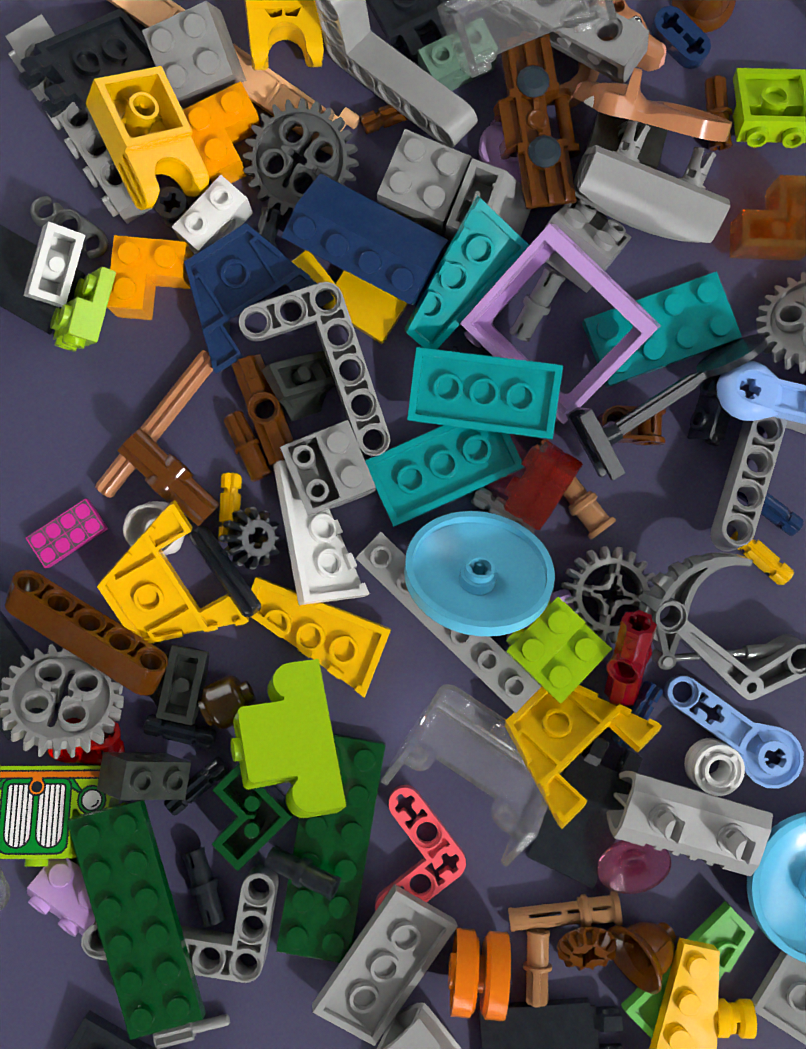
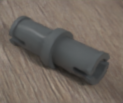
(537, 304)

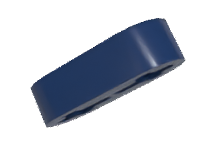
(682, 36)

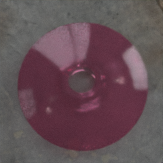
(633, 867)

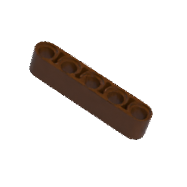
(86, 632)

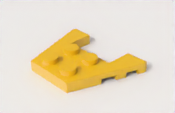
(151, 595)
(556, 733)

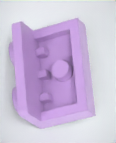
(63, 893)

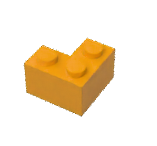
(218, 125)
(140, 268)

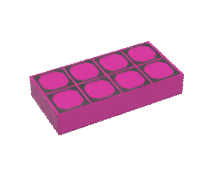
(66, 533)

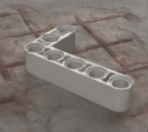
(391, 73)
(335, 354)
(751, 483)
(227, 944)

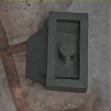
(300, 383)
(181, 685)

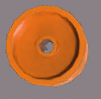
(482, 974)

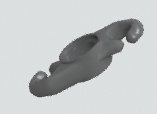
(60, 215)

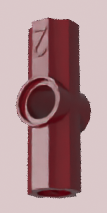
(630, 657)

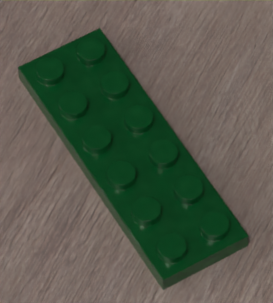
(338, 845)
(136, 918)

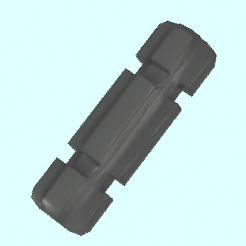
(484, 500)

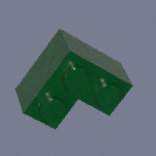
(259, 817)

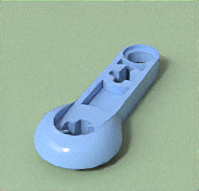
(771, 398)
(744, 736)

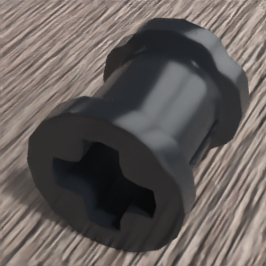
(167, 200)

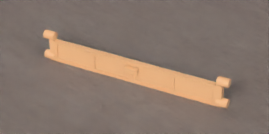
(262, 86)

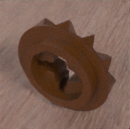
(576, 947)

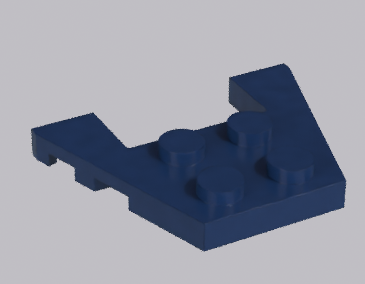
(233, 276)

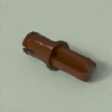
(718, 105)
(247, 446)

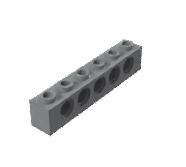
(611, 58)
(82, 139)
(478, 653)

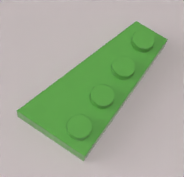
(724, 931)

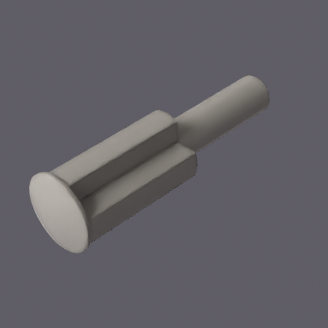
(188, 1032)

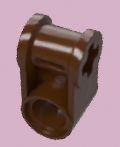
(647, 433)

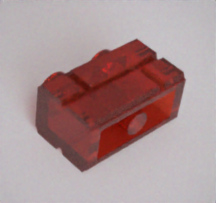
(541, 485)

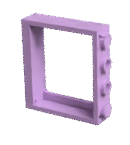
(552, 239)

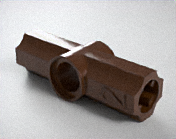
(255, 389)
(168, 476)

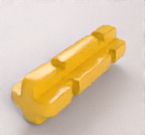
(230, 498)
(766, 560)

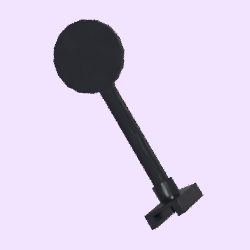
(599, 440)

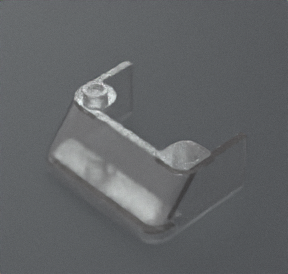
(489, 27)
(478, 748)

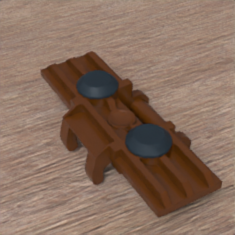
(526, 127)

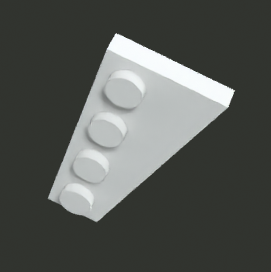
(316, 550)

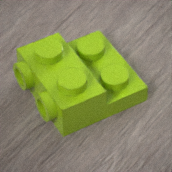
(770, 106)
(81, 319)
(557, 649)

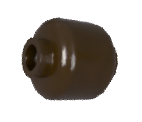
(223, 699)

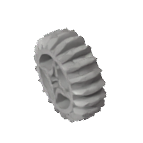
(612, 578)

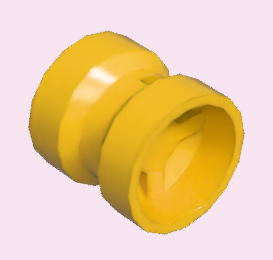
(736, 1018)

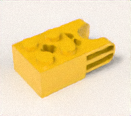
(283, 20)
(146, 134)

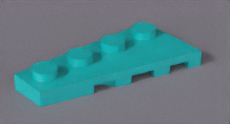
(467, 272)

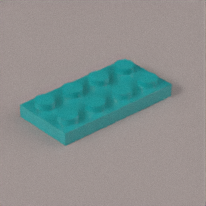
(691, 318)
(485, 392)
(440, 469)

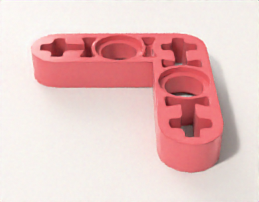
(431, 850)

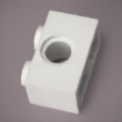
(213, 215)
(54, 264)

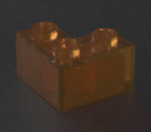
(778, 229)

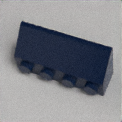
(365, 239)

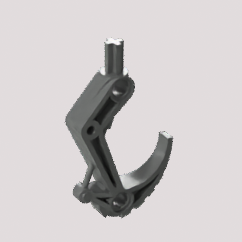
(763, 665)

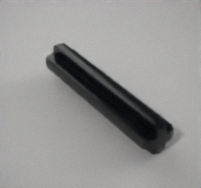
(225, 571)

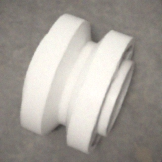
(725, 778)

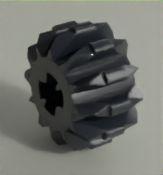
(263, 538)

